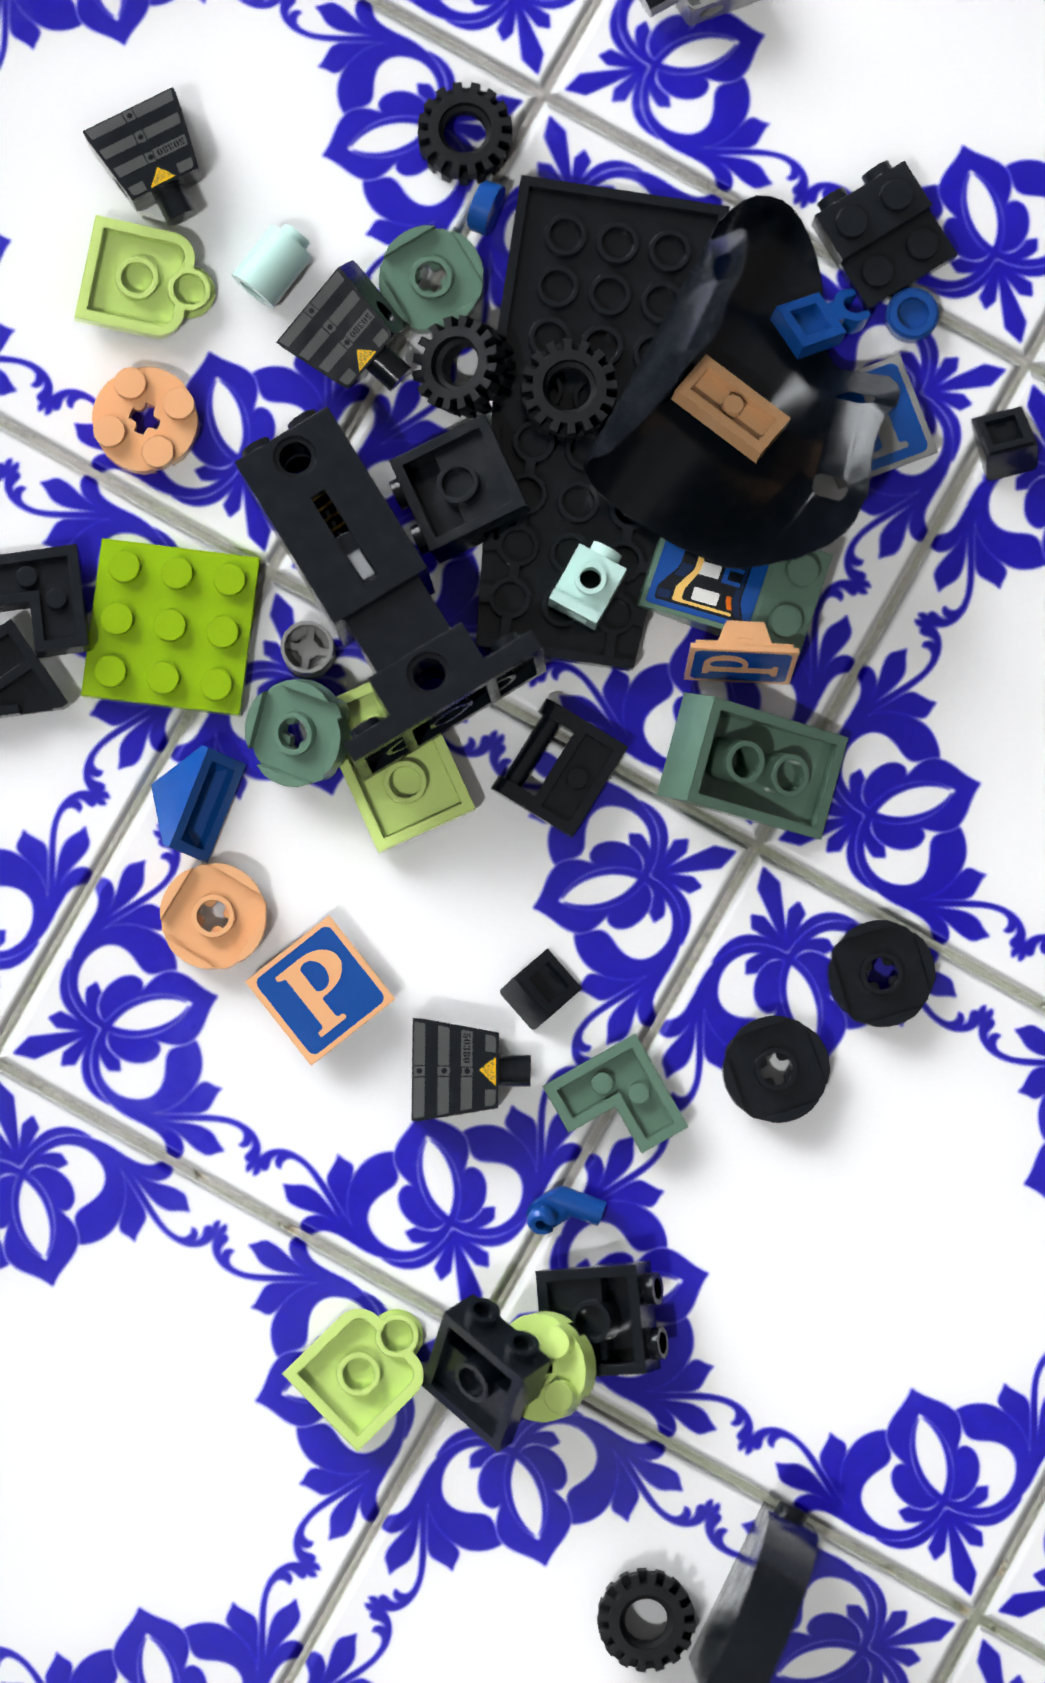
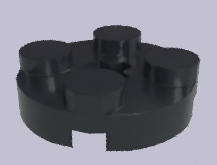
(907, 988)
(790, 1042)

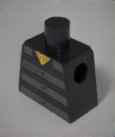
(149, 155)
(348, 331)
(460, 1069)

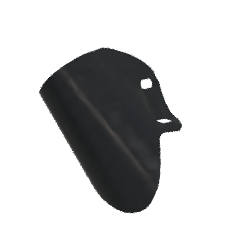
(686, 478)

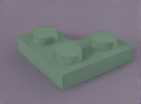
(623, 1080)

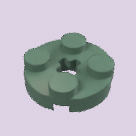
(439, 251)
(326, 728)

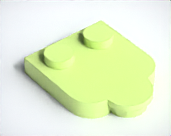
(141, 280)
(361, 1371)

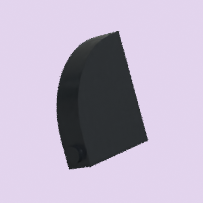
(758, 1599)

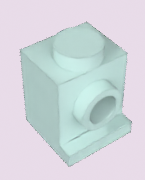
(581, 602)

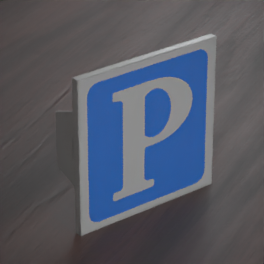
(904, 431)

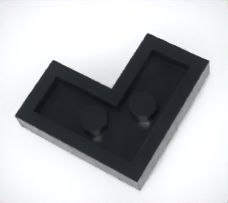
(53, 589)

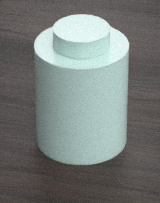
(273, 264)

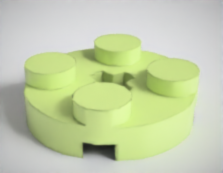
(571, 1362)

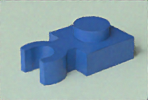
(814, 325)

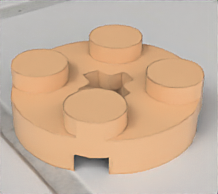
(116, 430)
(207, 886)

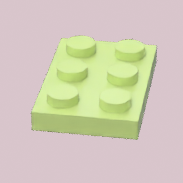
(410, 794)

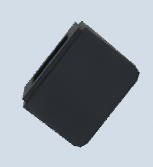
(1005, 443)
(540, 989)

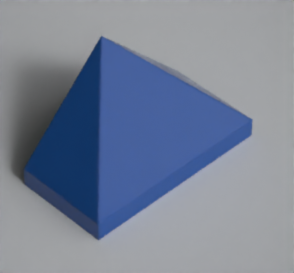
(195, 800)

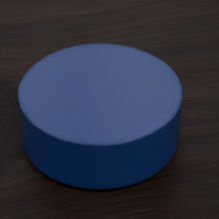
(486, 207)
(911, 315)

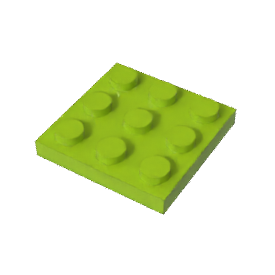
(171, 627)

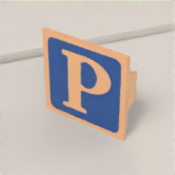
(741, 655)
(320, 990)

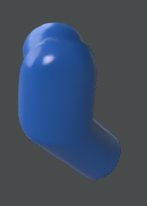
(560, 1205)

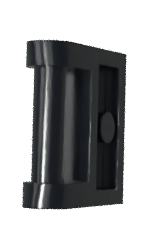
(575, 776)

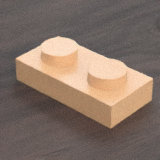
(730, 408)

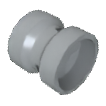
(304, 642)

